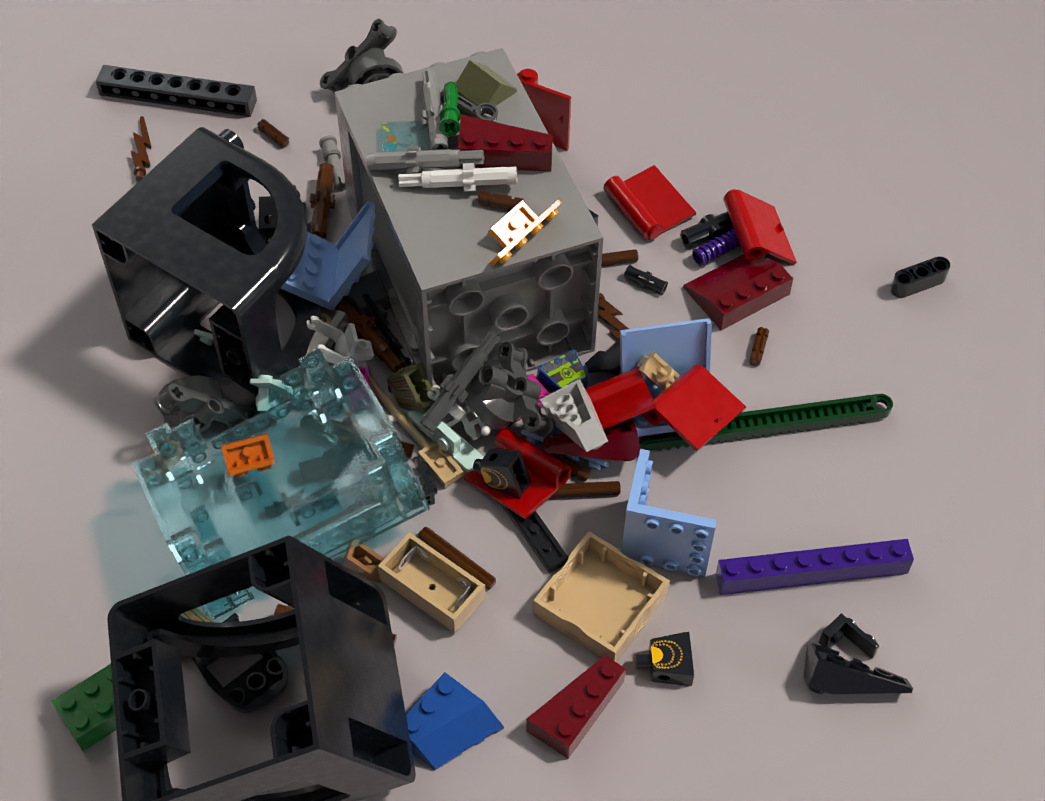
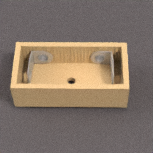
(416, 567)

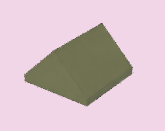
(483, 85)

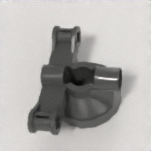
(365, 62)
(508, 394)
(199, 399)

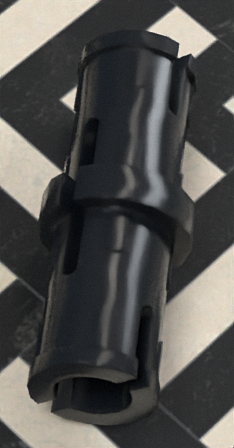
(634, 273)

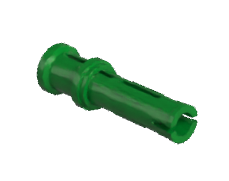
(450, 113)

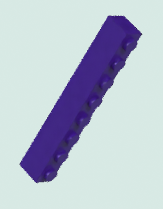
(814, 566)

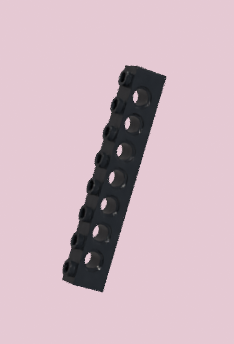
(176, 90)

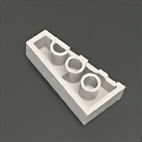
(575, 415)

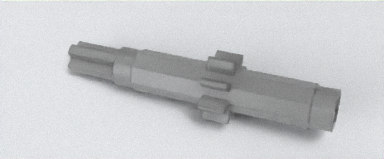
(432, 110)
(415, 159)

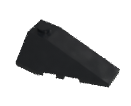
(835, 675)

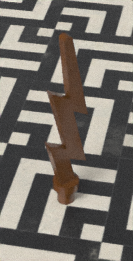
(142, 156)
(608, 314)

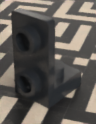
(428, 486)
(847, 627)

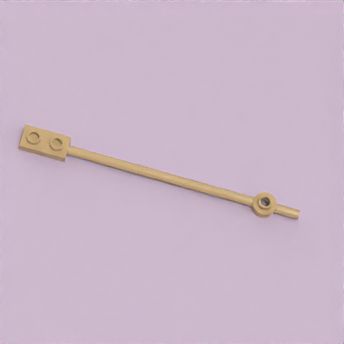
(437, 459)

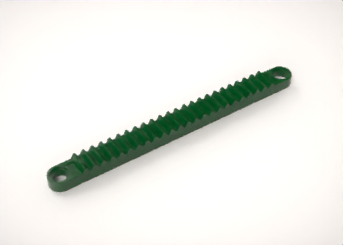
(786, 419)

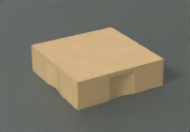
(601, 597)

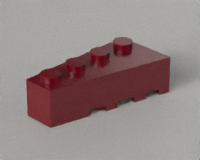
(506, 145)
(574, 710)

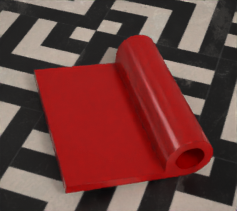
(551, 106)
(649, 202)
(757, 227)
(621, 398)
(695, 407)
(544, 470)

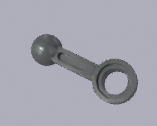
(475, 111)

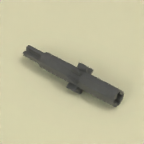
(455, 388)

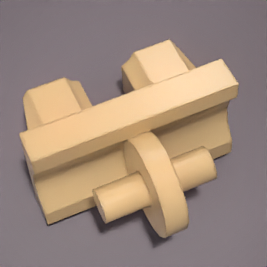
(657, 370)

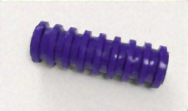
(715, 248)

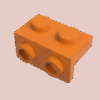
(248, 455)

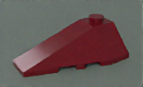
(621, 444)

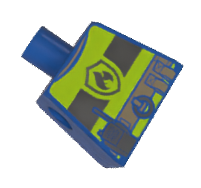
(562, 372)

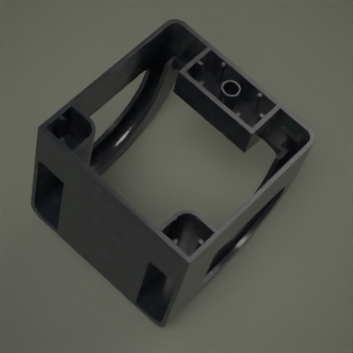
(193, 242)
(343, 737)

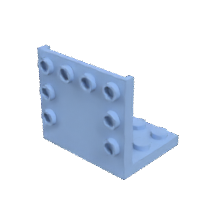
(330, 268)
(677, 344)
(661, 535)

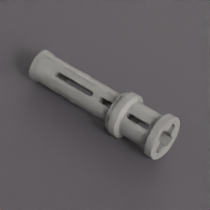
(332, 156)

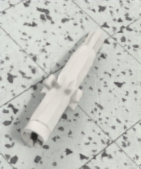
(467, 177)

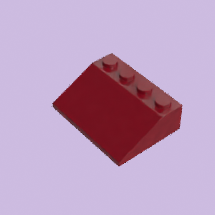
(739, 289)

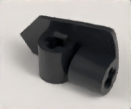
(605, 361)

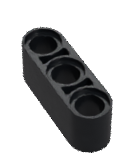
(920, 277)

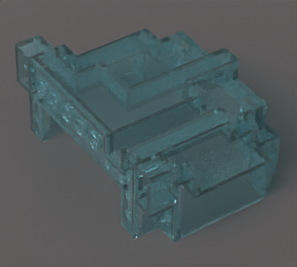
(331, 484)

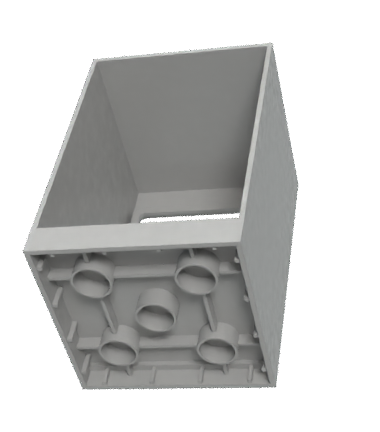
(437, 242)

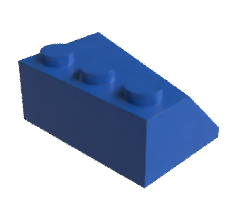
(448, 722)

